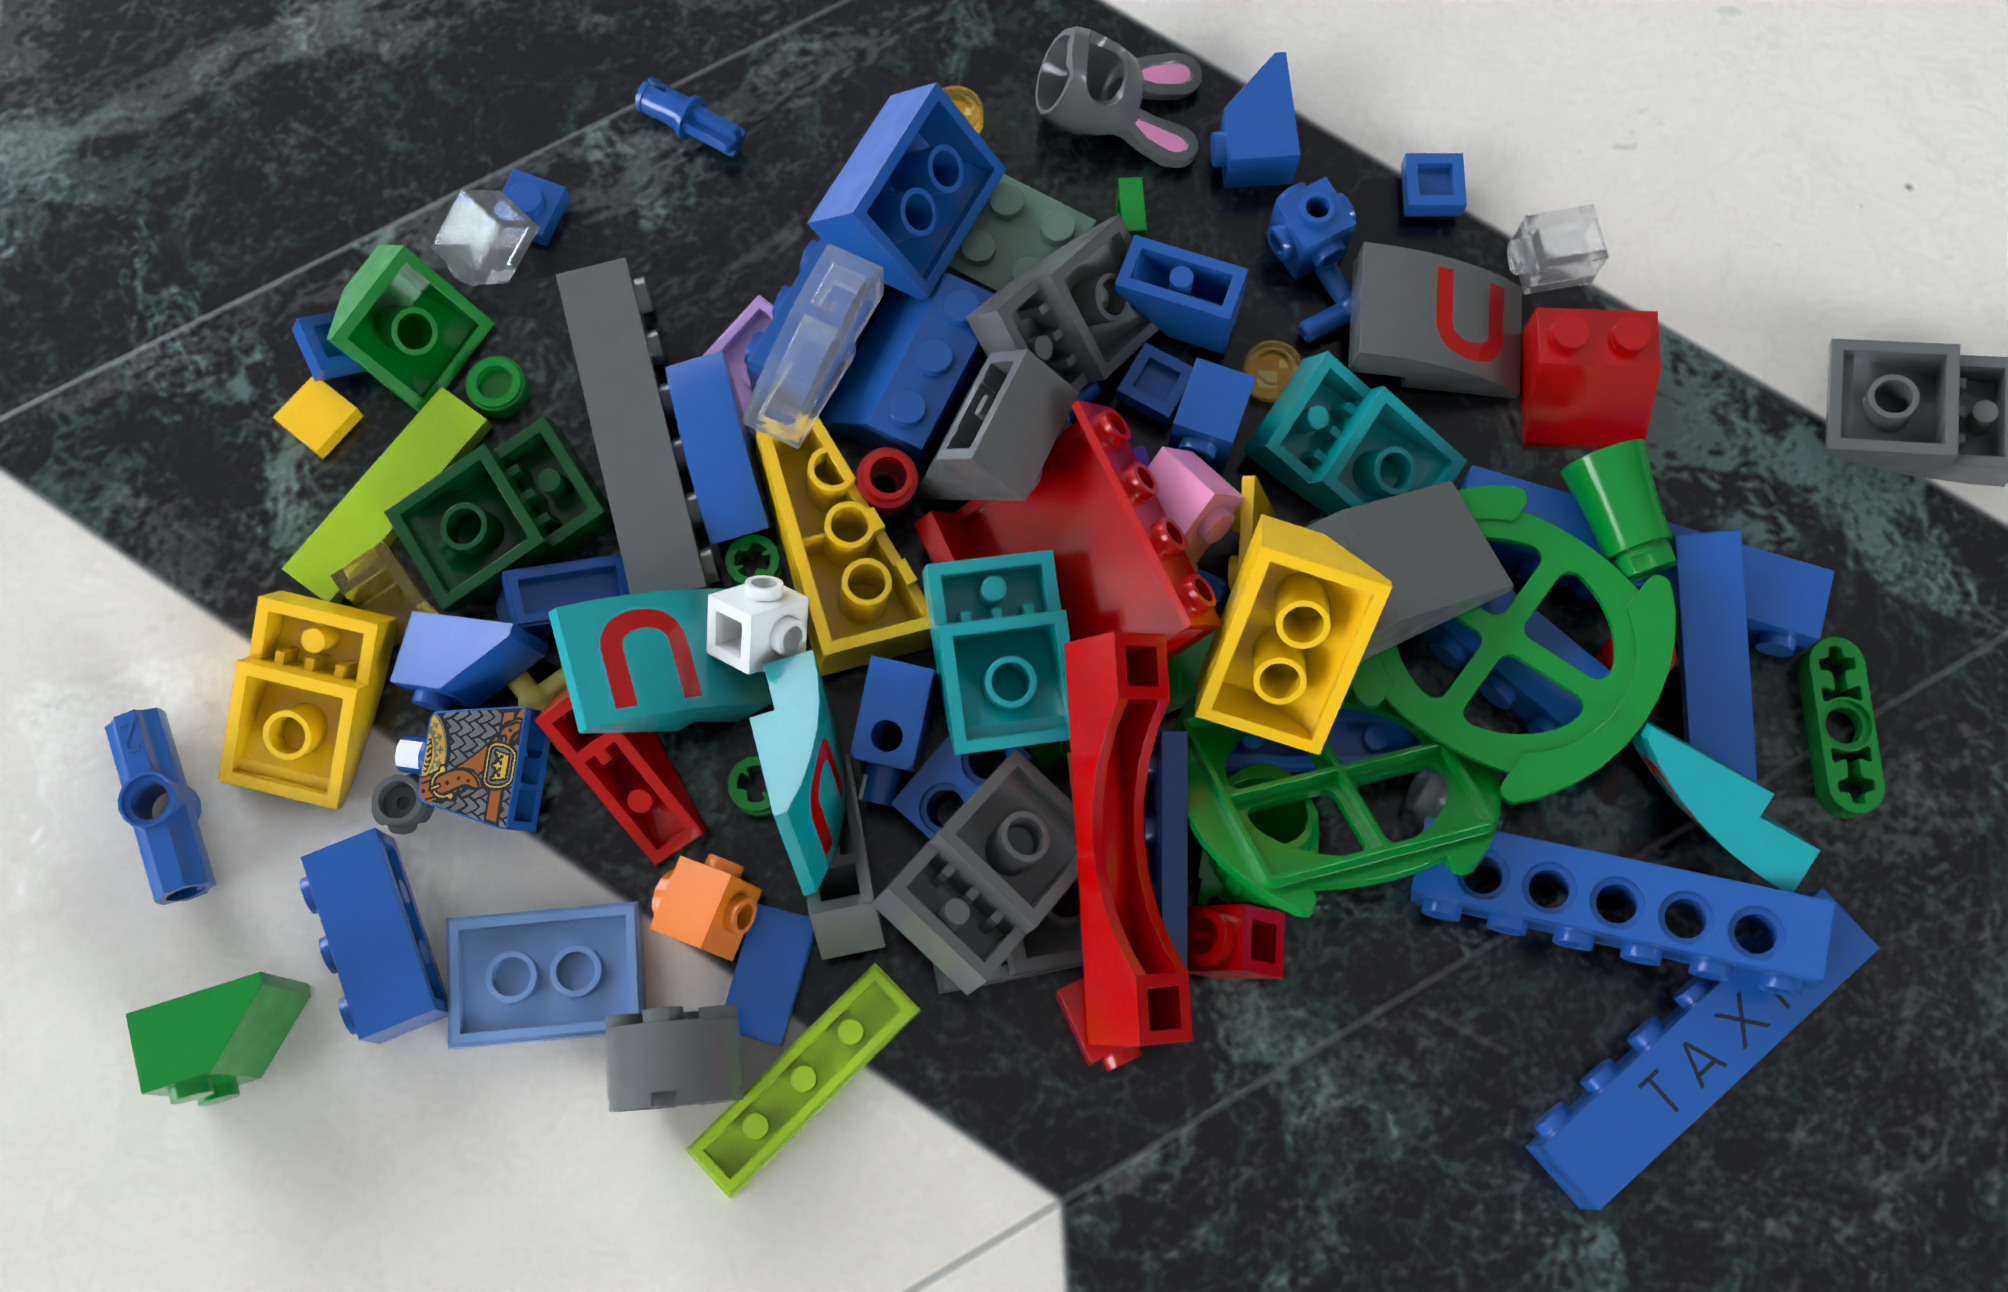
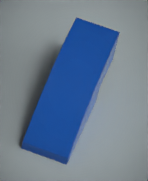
(718, 448)

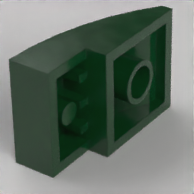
(500, 513)

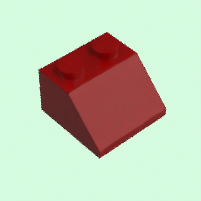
(1588, 376)

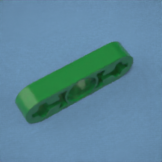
(1822, 747)

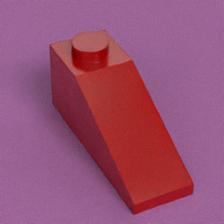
(630, 779)

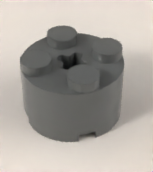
(673, 1058)

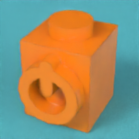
(705, 905)

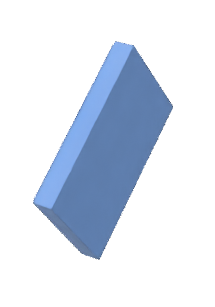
(543, 974)

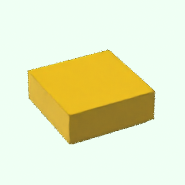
(318, 416)

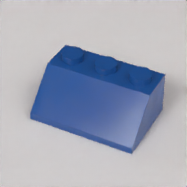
(910, 190)
(910, 372)

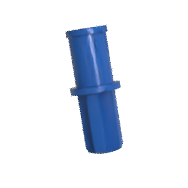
(688, 116)

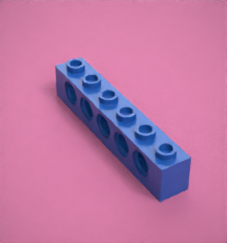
(1794, 923)

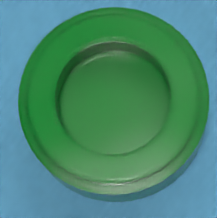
(497, 387)

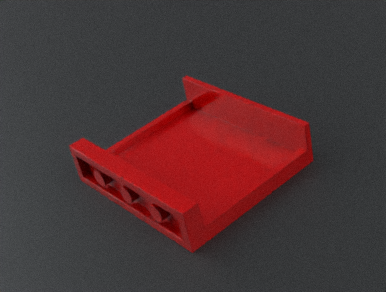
(1110, 539)

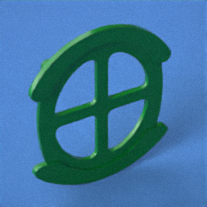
(1611, 706)
(1291, 875)

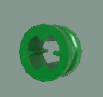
(745, 549)
(740, 796)

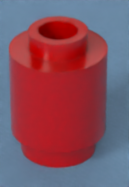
(894, 467)

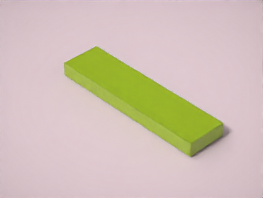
(426, 447)
(802, 1081)

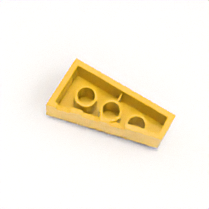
(840, 556)

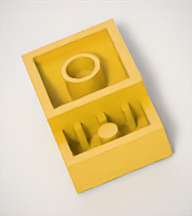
(306, 698)

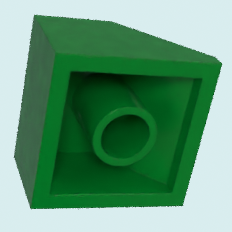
(214, 1037)

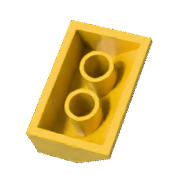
(1290, 636)

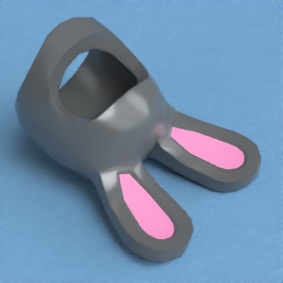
(1098, 87)

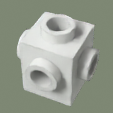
(756, 623)

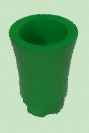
(1623, 508)

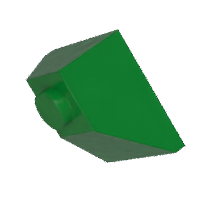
(406, 325)

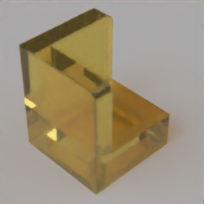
(383, 585)

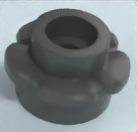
(386, 804)

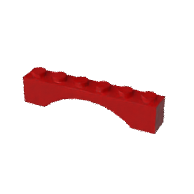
(1131, 970)

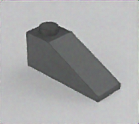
(842, 906)

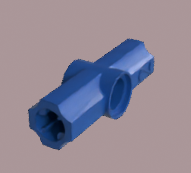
(173, 841)

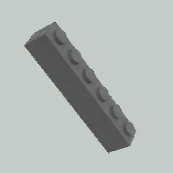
(633, 429)

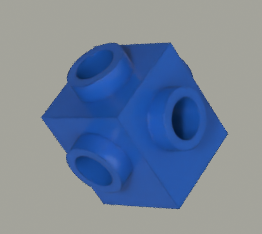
(1311, 227)

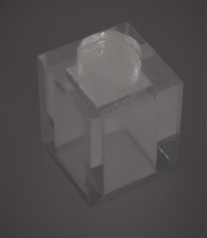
(484, 237)
(1557, 249)

